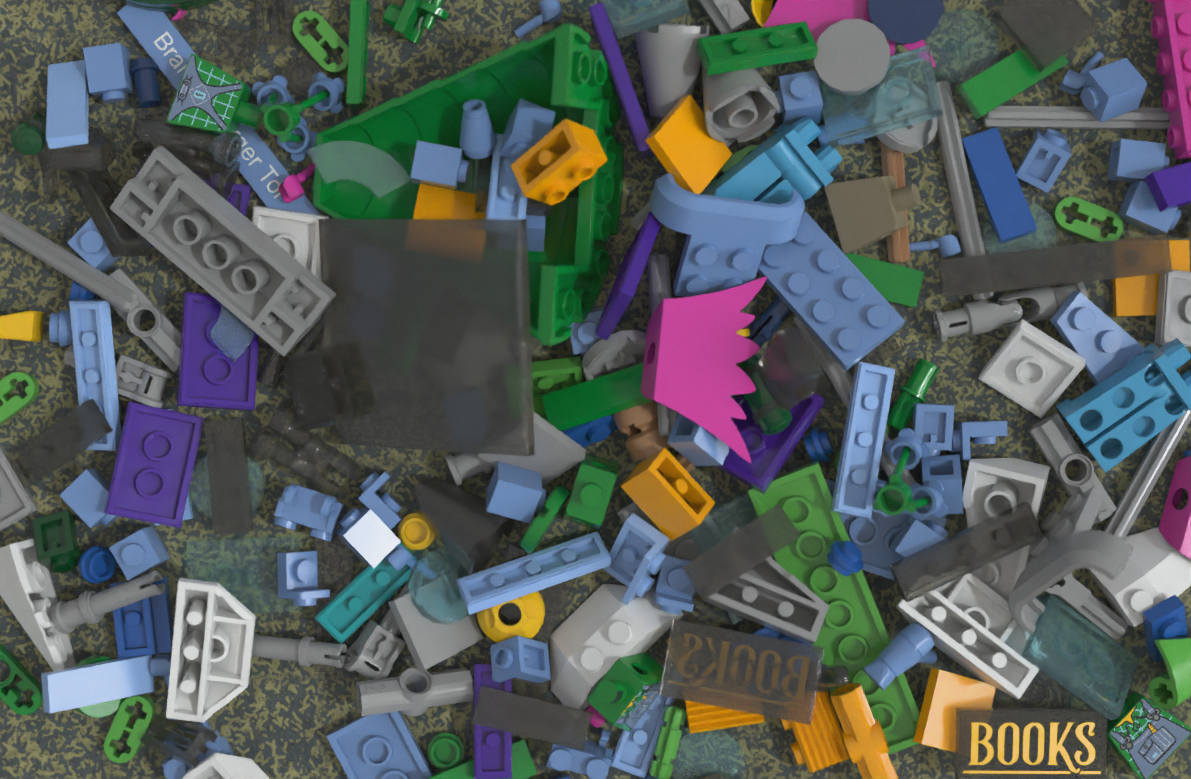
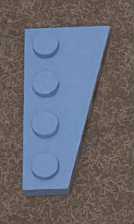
(1094, 337)

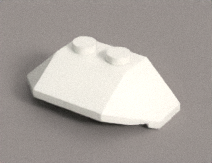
(975, 631)
(600, 635)
(208, 650)

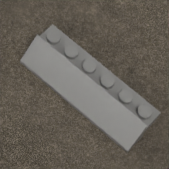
(222, 251)

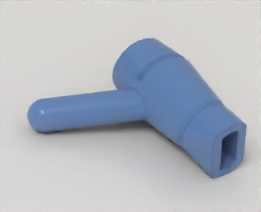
(905, 650)

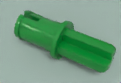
(911, 392)

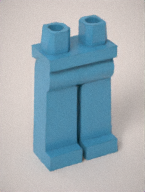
(779, 167)
(1131, 404)

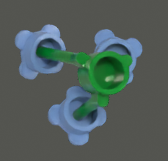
(283, 116)
(895, 495)

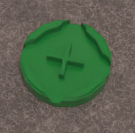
(545, 519)

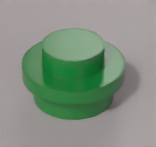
(446, 750)

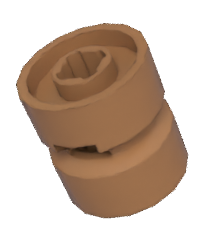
(641, 429)

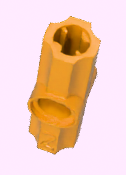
(862, 733)

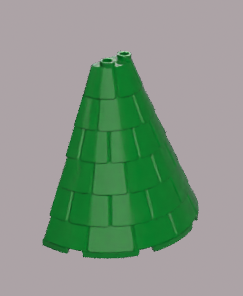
(547, 71)

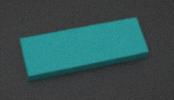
(361, 598)

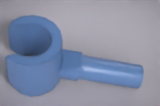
(550, 13)
(1074, 81)
(947, 245)
(400, 557)
(161, 666)

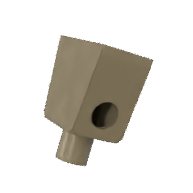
(869, 209)

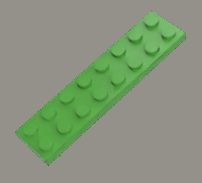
(853, 626)

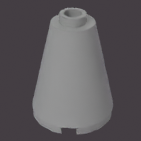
(669, 64)
(738, 105)

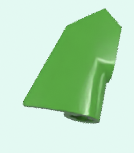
(1175, 683)

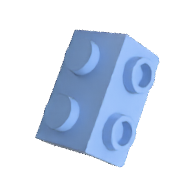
(637, 556)

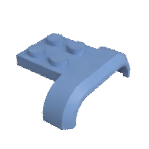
(722, 234)

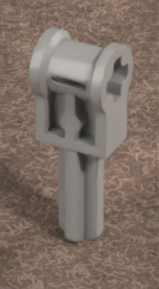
(135, 378)
(1082, 600)
(378, 646)

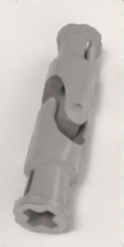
(986, 316)

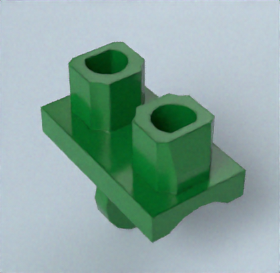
(414, 17)

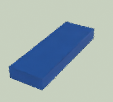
(998, 185)

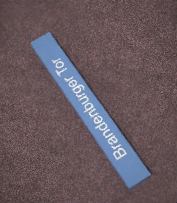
(172, 54)

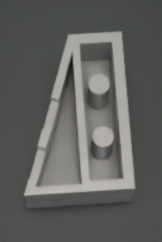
(774, 601)

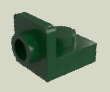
(57, 542)

